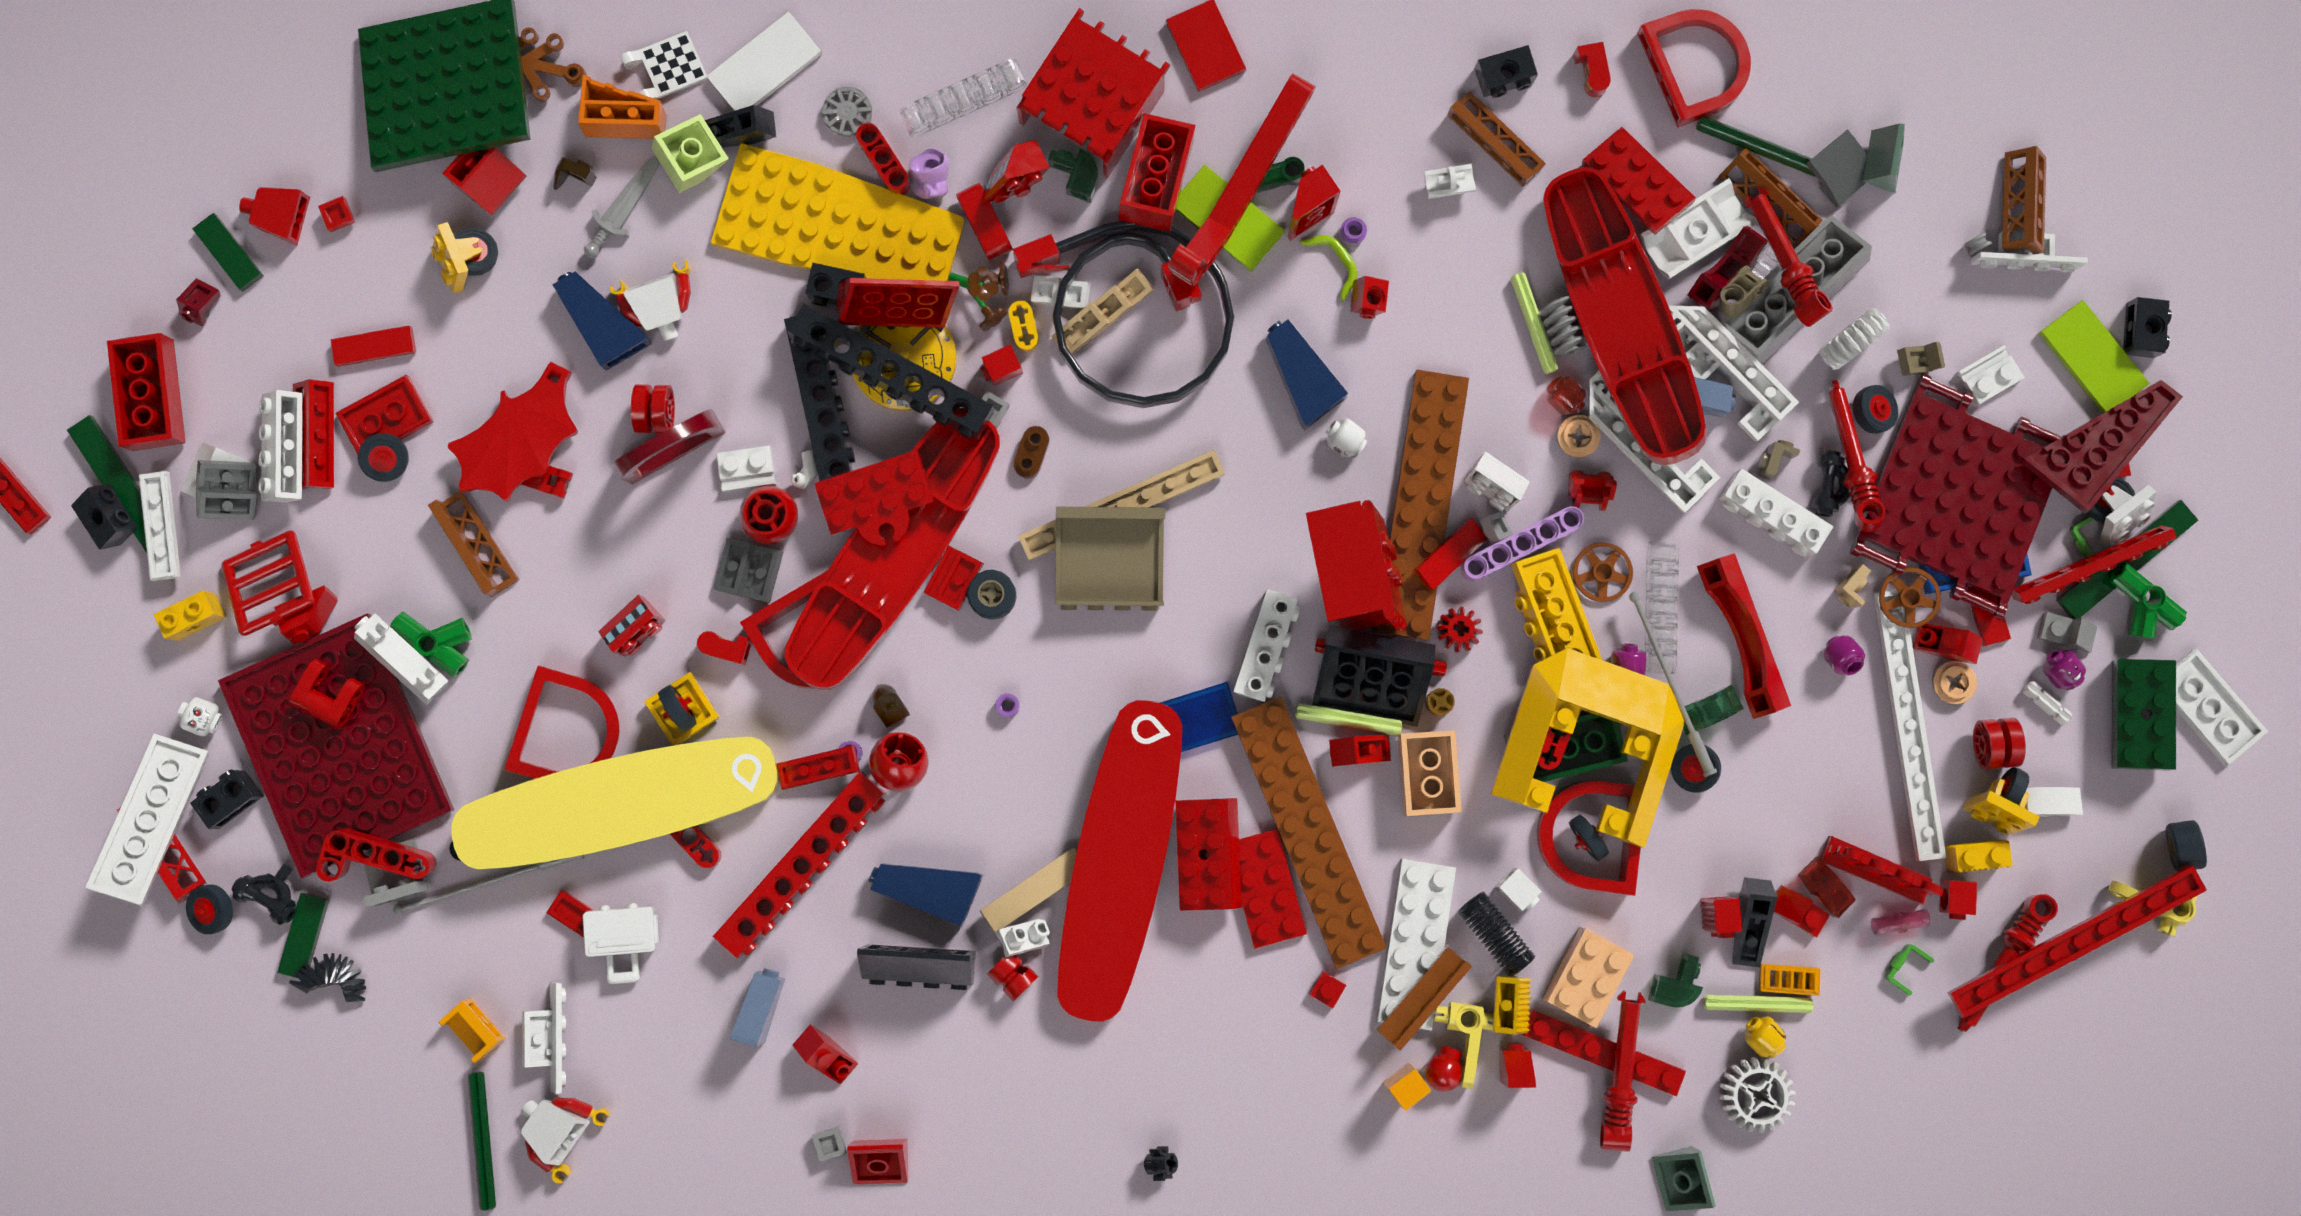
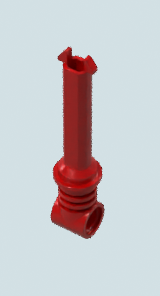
(1797, 277)
(1859, 478)
(2018, 940)
(1620, 1097)

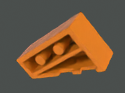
(618, 113)

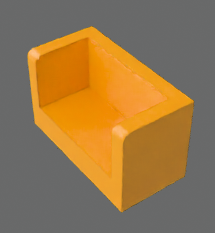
(473, 1029)
(1407, 1086)

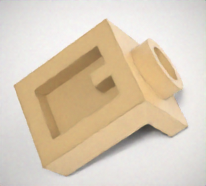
(1853, 582)

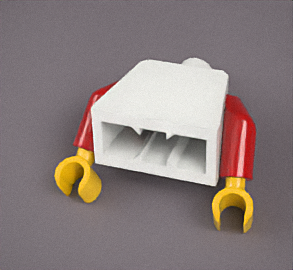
(656, 301)
(554, 1130)

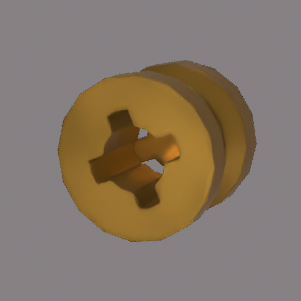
(1441, 697)

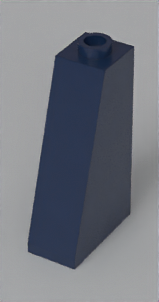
(603, 327)
(1304, 375)
(932, 890)

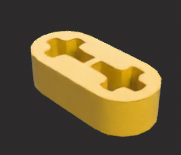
(1029, 325)

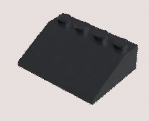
(1374, 674)
(917, 964)

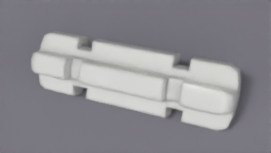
(2047, 703)

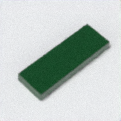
(228, 252)
(303, 934)

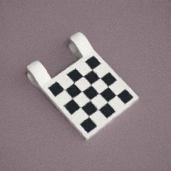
(670, 64)

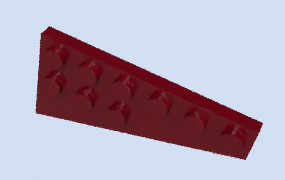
(2095, 454)

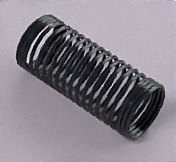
(1510, 958)

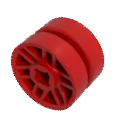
(652, 408)
(1999, 743)

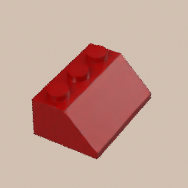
(1314, 200)

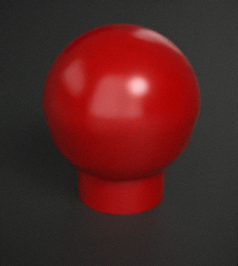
(1444, 1069)

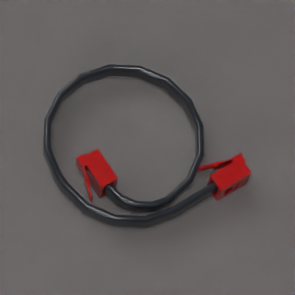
(1044, 254)

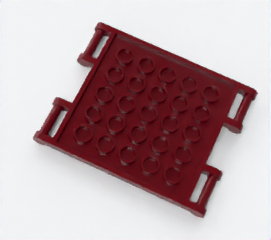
(1958, 497)

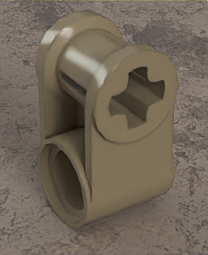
(1745, 289)

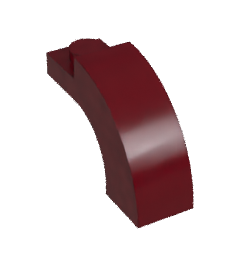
(1742, 252)

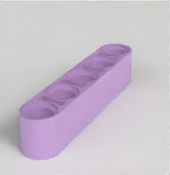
(1531, 535)

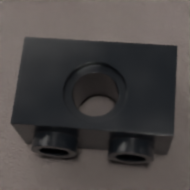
(1517, 61)
(2137, 339)
(104, 516)

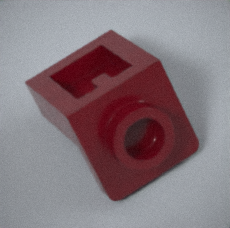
(196, 301)

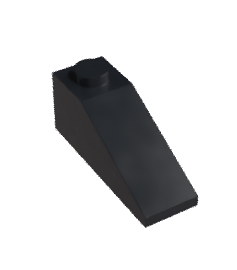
(743, 126)
(1757, 910)

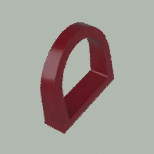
(669, 446)

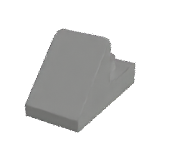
(2067, 632)

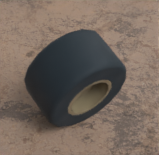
(987, 587)
(2186, 845)

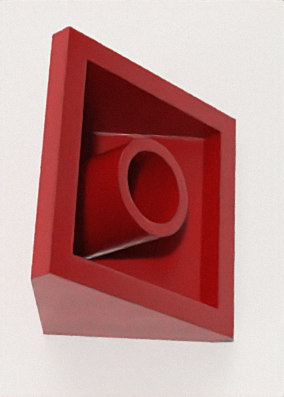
(878, 1161)

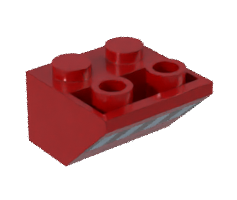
(1016, 173)
(631, 627)

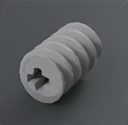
(1562, 327)

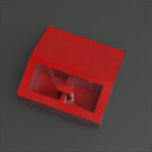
(485, 177)

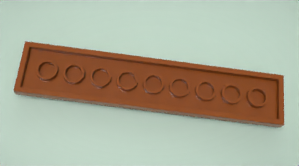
(1425, 490)
(1308, 832)

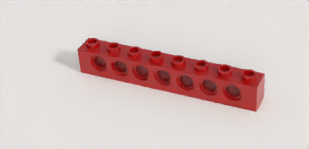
(730, 933)

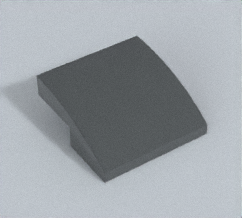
(1840, 168)
(225, 490)
(748, 570)

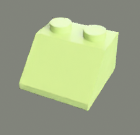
(689, 153)

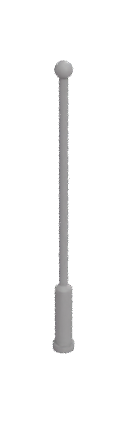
(1694, 736)
(399, 909)

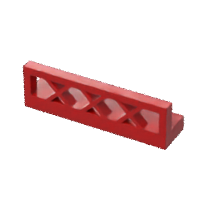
(317, 433)
(171, 881)

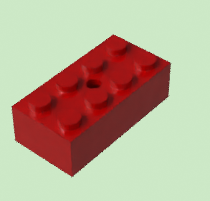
(1156, 172)
(146, 392)
(1214, 880)

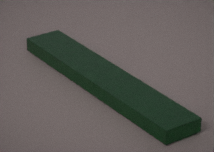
(109, 469)
(2087, 594)

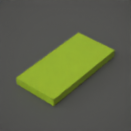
(1255, 231)
(2093, 357)

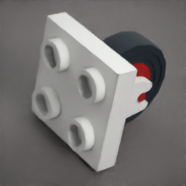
(2122, 510)

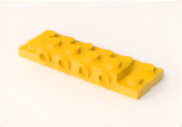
(1551, 606)

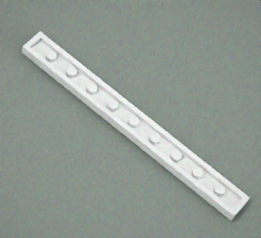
(1910, 733)

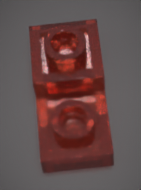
(1827, 886)

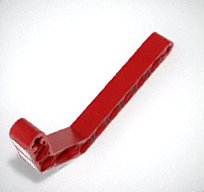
(1194, 260)

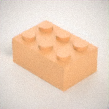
(1429, 773)
(1588, 977)

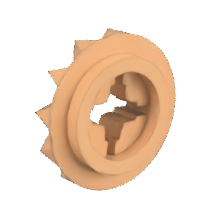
(1588, 429)
(1966, 680)

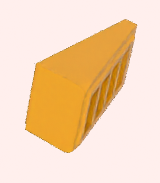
(1813, 979)

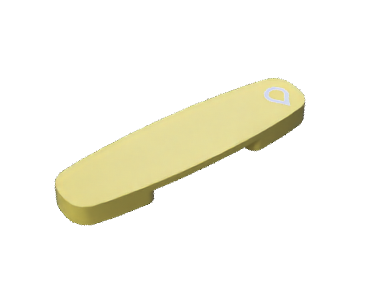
(614, 802)

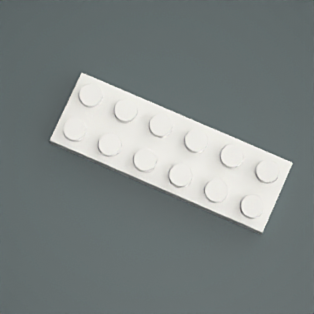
(147, 820)
(1416, 929)

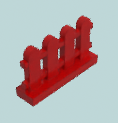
(1878, 870)

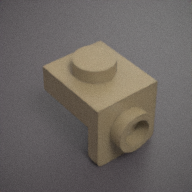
(1921, 359)
(1770, 461)

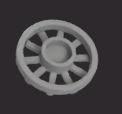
(846, 110)

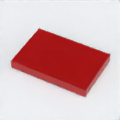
(1205, 45)
(389, 410)

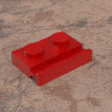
(952, 578)

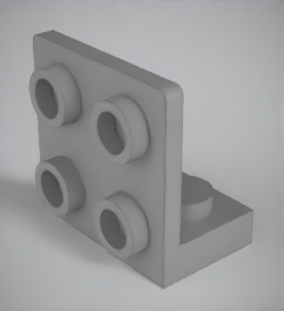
(389, 886)

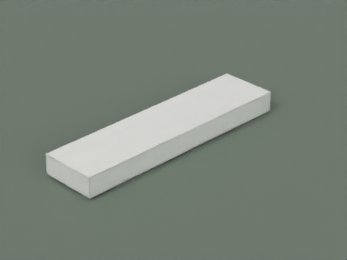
(159, 526)

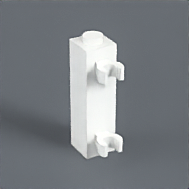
(400, 658)

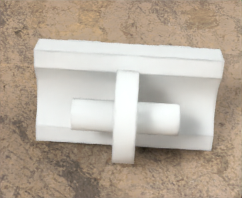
(1449, 181)
(1024, 937)

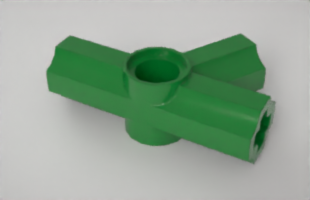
(2146, 614)
(444, 639)

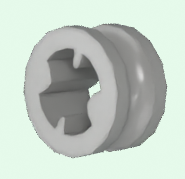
(1977, 243)

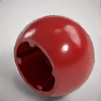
(751, 514)
(898, 761)

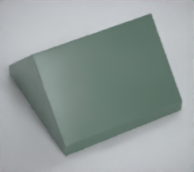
(1884, 157)
(1683, 1180)

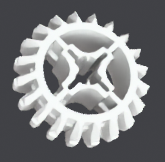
(1854, 339)
(1751, 1103)

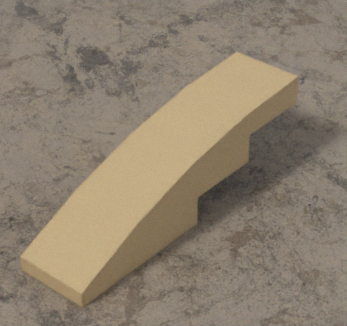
(1105, 310)
(1030, 892)

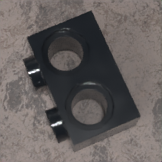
(833, 276)
(228, 804)

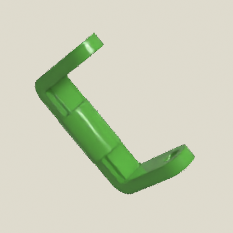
(2080, 541)
(1898, 962)

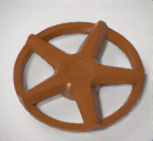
(1602, 572)
(1909, 598)

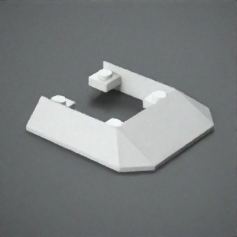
(1708, 349)

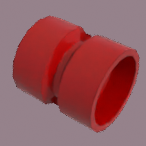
(1012, 976)

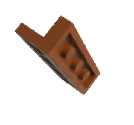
(1492, 143)
(1778, 192)
(2034, 200)
(465, 549)
(1423, 998)

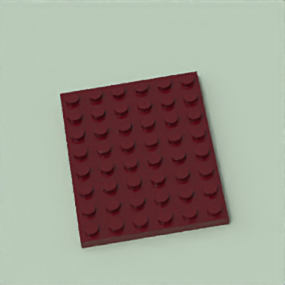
(323, 779)

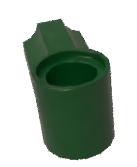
(1277, 177)

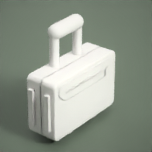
(620, 932)

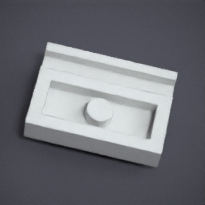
(1990, 375)
(746, 468)

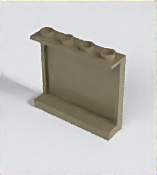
(1109, 557)

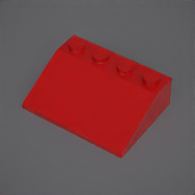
(895, 302)

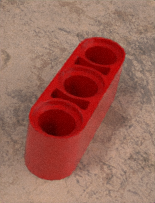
(879, 148)
(984, 222)

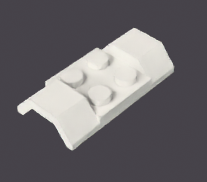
(1697, 231)

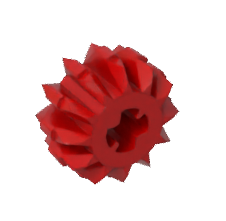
(1452, 635)

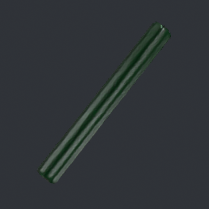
(1754, 144)
(481, 1141)

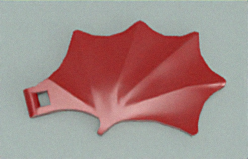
(516, 438)

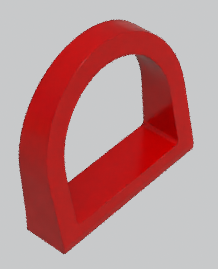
(1648, 35)
(754, 624)
(544, 674)
(1630, 853)

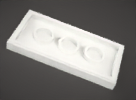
(765, 63)
(2214, 709)

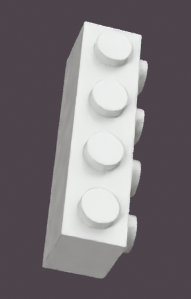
(281, 446)
(1775, 513)
(1266, 645)

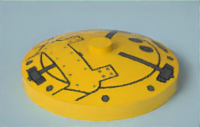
(924, 346)

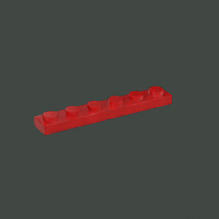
(2100, 561)
(1602, 1052)

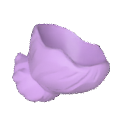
(930, 173)

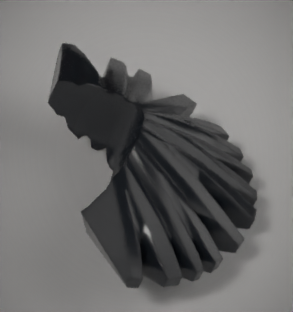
(331, 974)

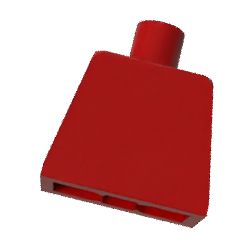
(277, 212)

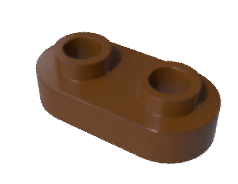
(1031, 451)

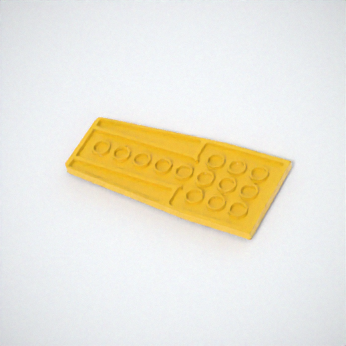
(814, 214)

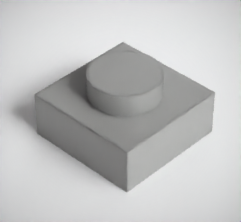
(999, 405)
(1496, 527)
(829, 1144)

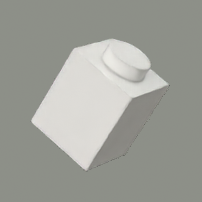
(1519, 889)

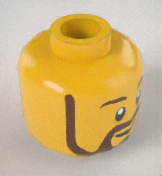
(1765, 1036)

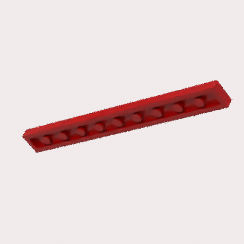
(2077, 941)

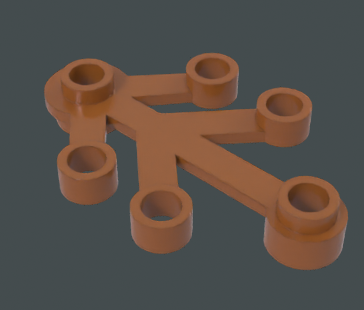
(531, 63)

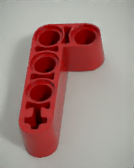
(379, 858)

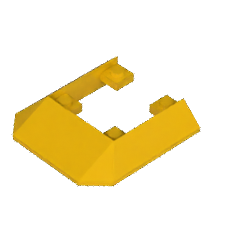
(1554, 698)

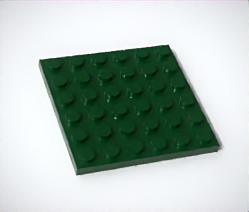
(443, 84)

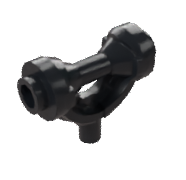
(1827, 502)
(280, 909)

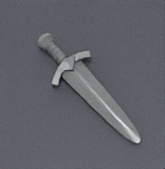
(621, 208)

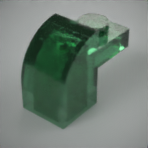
(1082, 171)
(1713, 708)
(1678, 991)

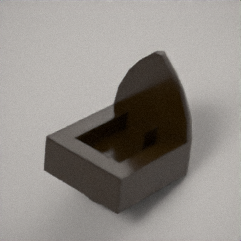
(577, 170)
(888, 705)

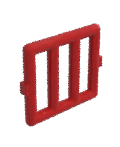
(235, 584)

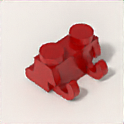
(1591, 488)

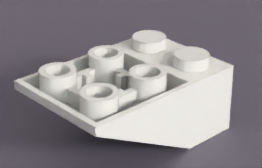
(1496, 482)

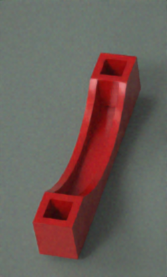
(1762, 680)

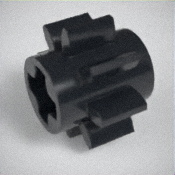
(1160, 1163)

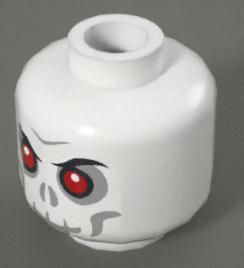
(1346, 438)
(199, 716)

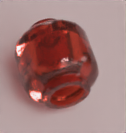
(1566, 395)

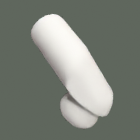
(807, 473)

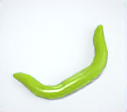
(1342, 254)

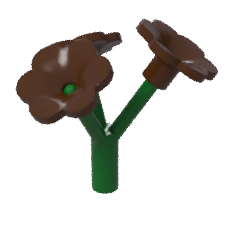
(982, 286)

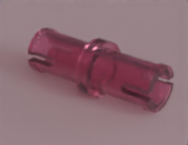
(1900, 922)

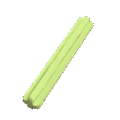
(1534, 323)
(1348, 719)
(1758, 1003)

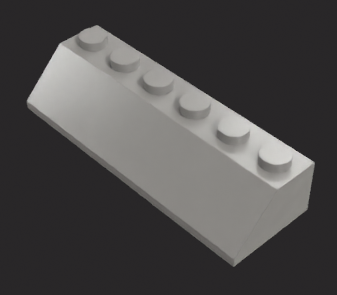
(1770, 320)

